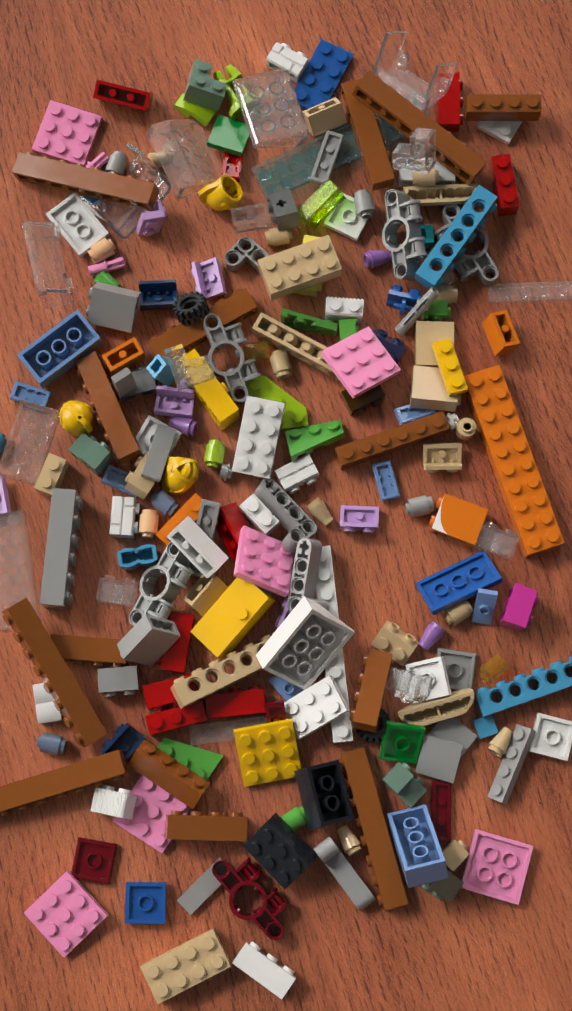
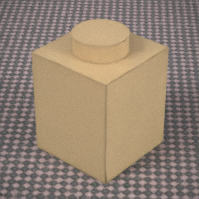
(455, 854)

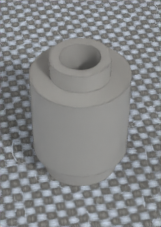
(117, 162)
(364, 204)
(419, 506)

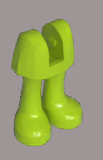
(233, 73)

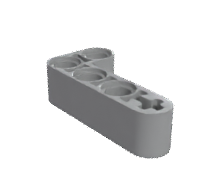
(244, 255)
(287, 512)
(309, 553)
(344, 873)

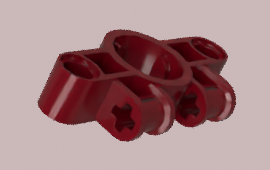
(266, 914)

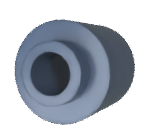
(164, 503)
(52, 744)

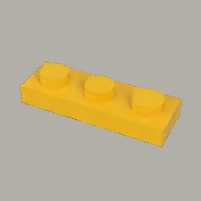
(449, 367)

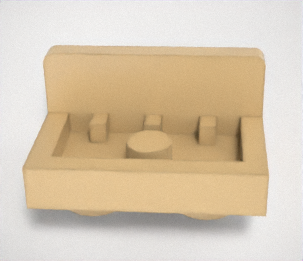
(442, 457)
(395, 641)

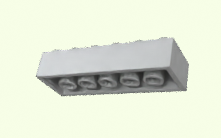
(60, 549)

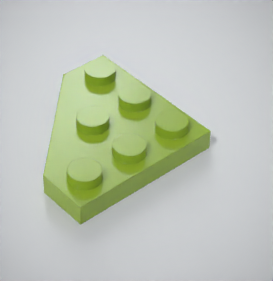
(294, 414)

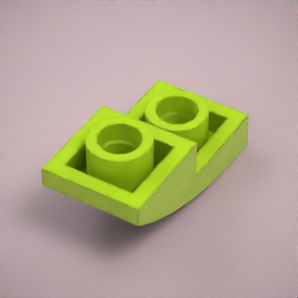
(199, 112)

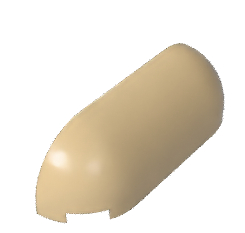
(441, 194)
(438, 709)

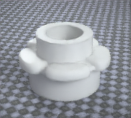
(452, 420)

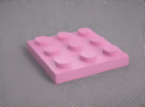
(67, 133)
(360, 362)
(263, 561)
(150, 813)
(496, 866)
(66, 913)

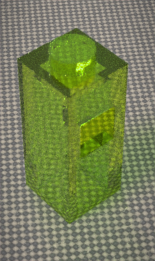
(320, 204)

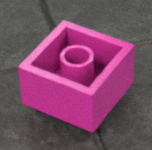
(518, 607)

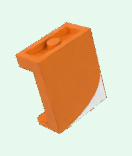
(458, 519)

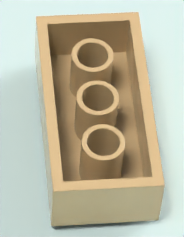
(299, 267)
(185, 965)

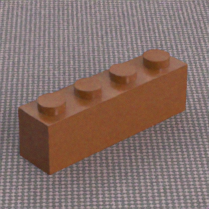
(503, 107)
(89, 649)
(372, 690)
(168, 774)
(206, 827)

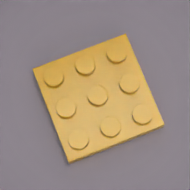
(267, 752)

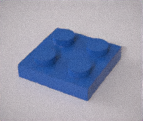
(145, 903)

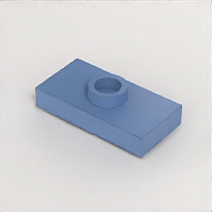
(31, 394)
(406, 414)
(115, 478)
(385, 481)
(484, 606)
(285, 688)

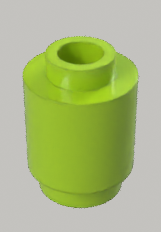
(214, 454)

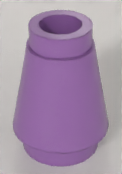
(374, 258)
(185, 425)
(431, 635)

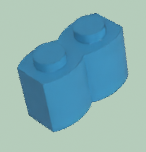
(142, 556)

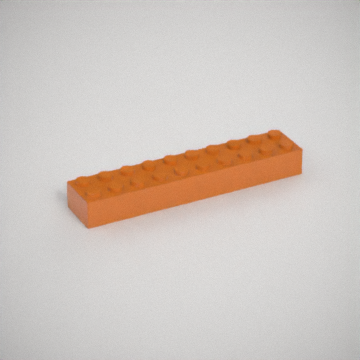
(512, 462)

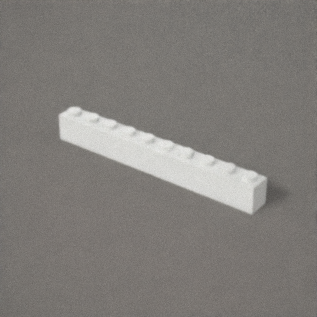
(326, 591)

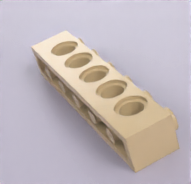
(292, 342)
(186, 697)

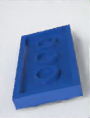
(322, 74)
(458, 582)

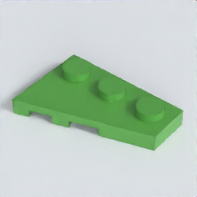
(308, 323)
(307, 438)
(196, 759)

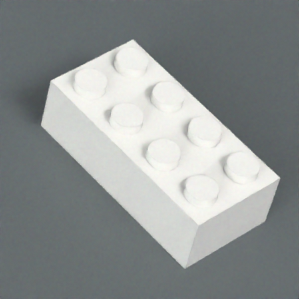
(258, 437)

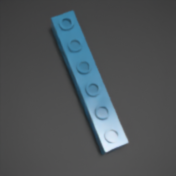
(480, 198)
(487, 706)

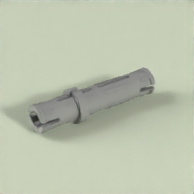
(431, 295)

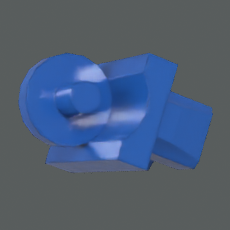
(402, 300)

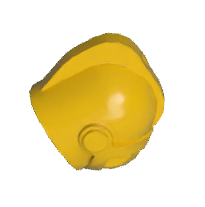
(220, 196)
(76, 418)
(179, 474)

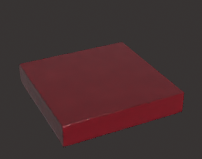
(94, 860)

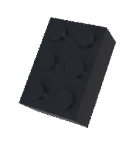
(323, 794)
(280, 851)

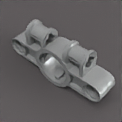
(403, 212)
(475, 264)
(221, 337)
(172, 565)

